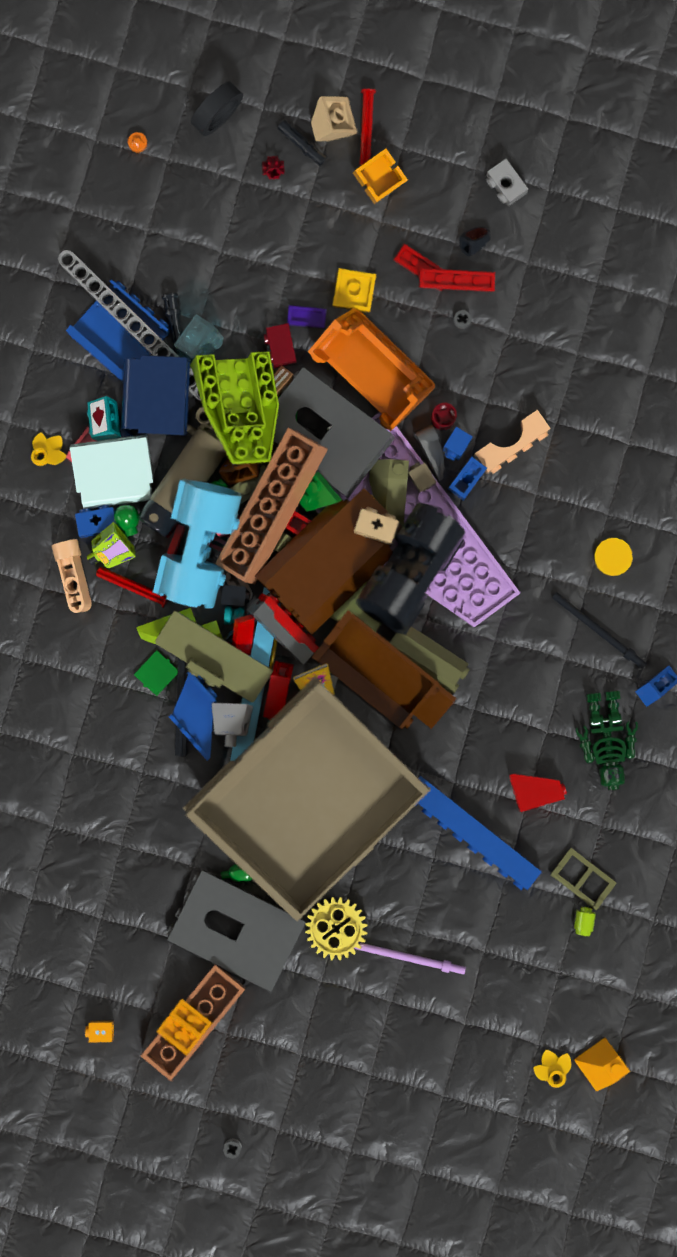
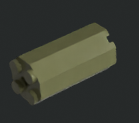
(432, 658)

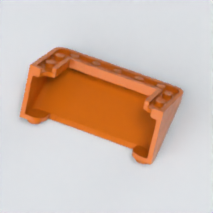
(373, 366)

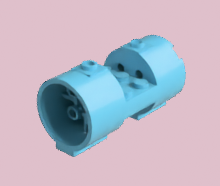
(207, 511)

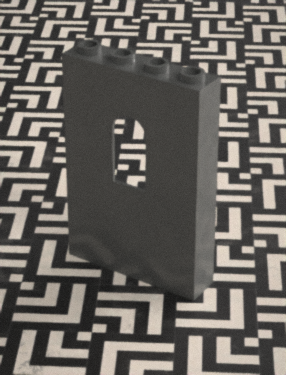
(353, 440)
(262, 943)

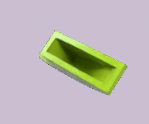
(151, 630)

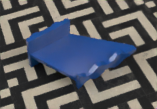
(194, 714)

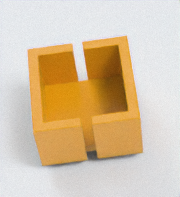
(379, 176)

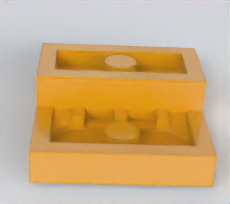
(184, 1027)

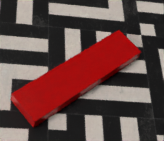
(456, 280)

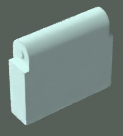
(113, 471)

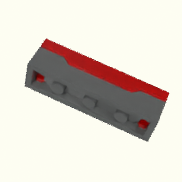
(283, 628)

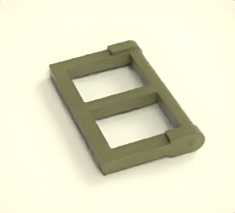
(575, 889)

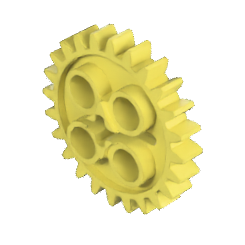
(326, 914)

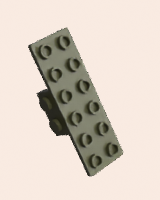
(213, 657)

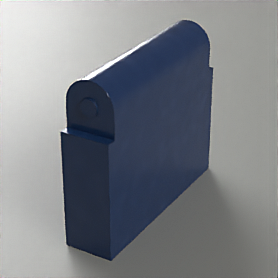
(156, 395)

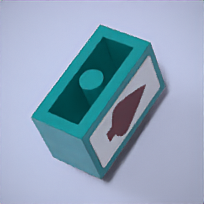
(103, 419)

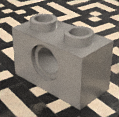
(502, 172)

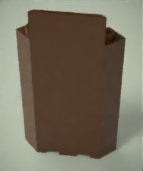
(326, 562)
(382, 674)

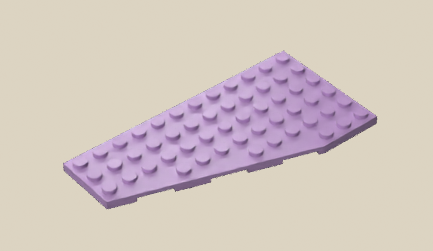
(474, 580)

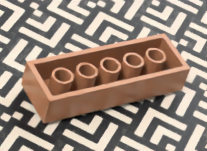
(212, 1000)

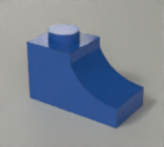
(467, 478)
(657, 686)

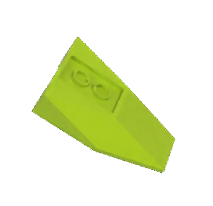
(239, 403)

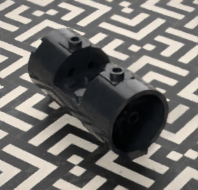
(399, 587)

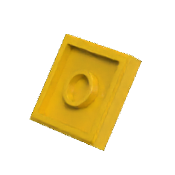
(354, 290)

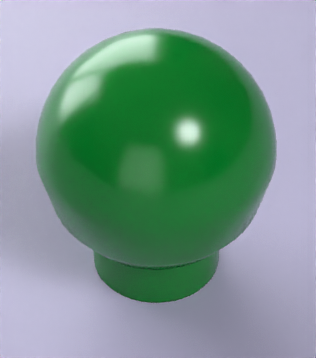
(126, 519)

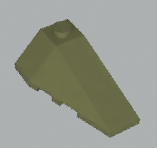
(389, 486)

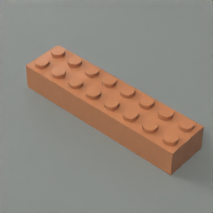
(271, 505)

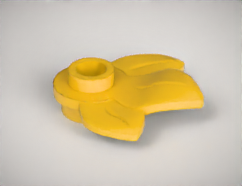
(49, 448)
(553, 1065)

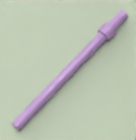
(445, 966)

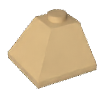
(333, 119)

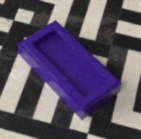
(306, 316)

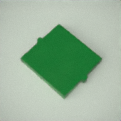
(156, 673)

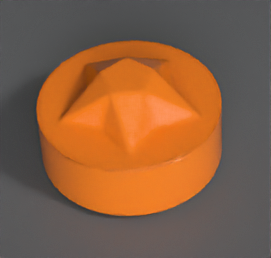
(137, 142)

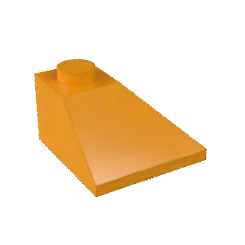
(601, 1065)

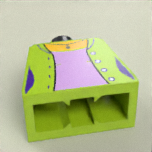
(111, 547)

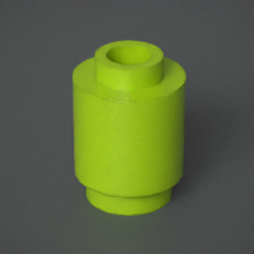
(584, 921)

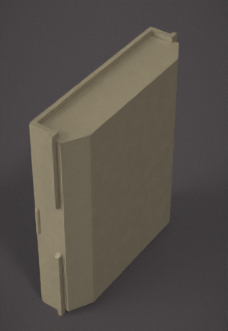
(305, 799)

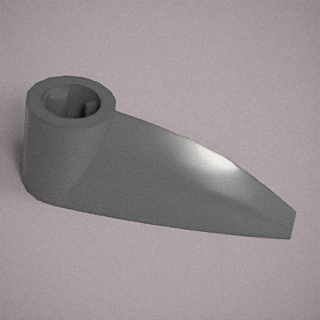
(431, 448)

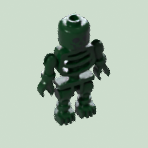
(611, 773)

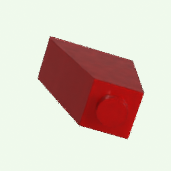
(278, 688)
(535, 791)

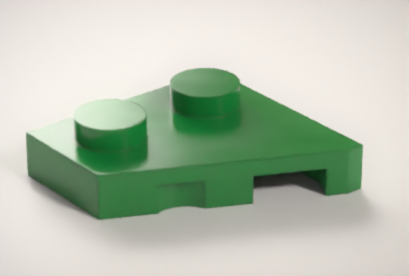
(318, 494)

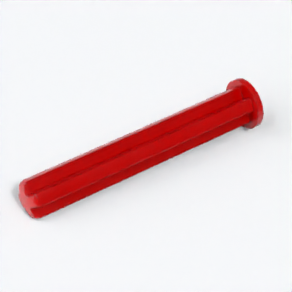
(366, 125)
(131, 586)

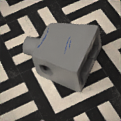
(231, 721)

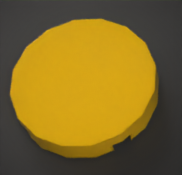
(613, 556)

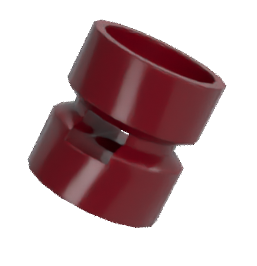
(444, 416)

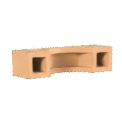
(532, 428)

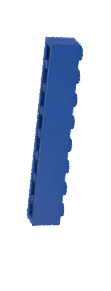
(478, 837)

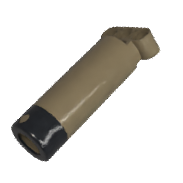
(195, 463)

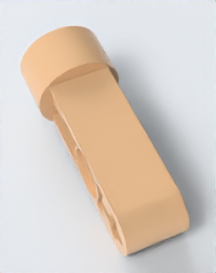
(67, 554)

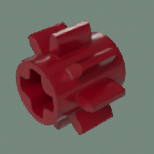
(273, 167)

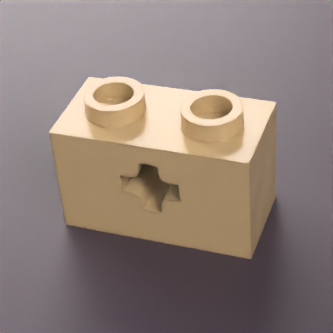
(383, 534)

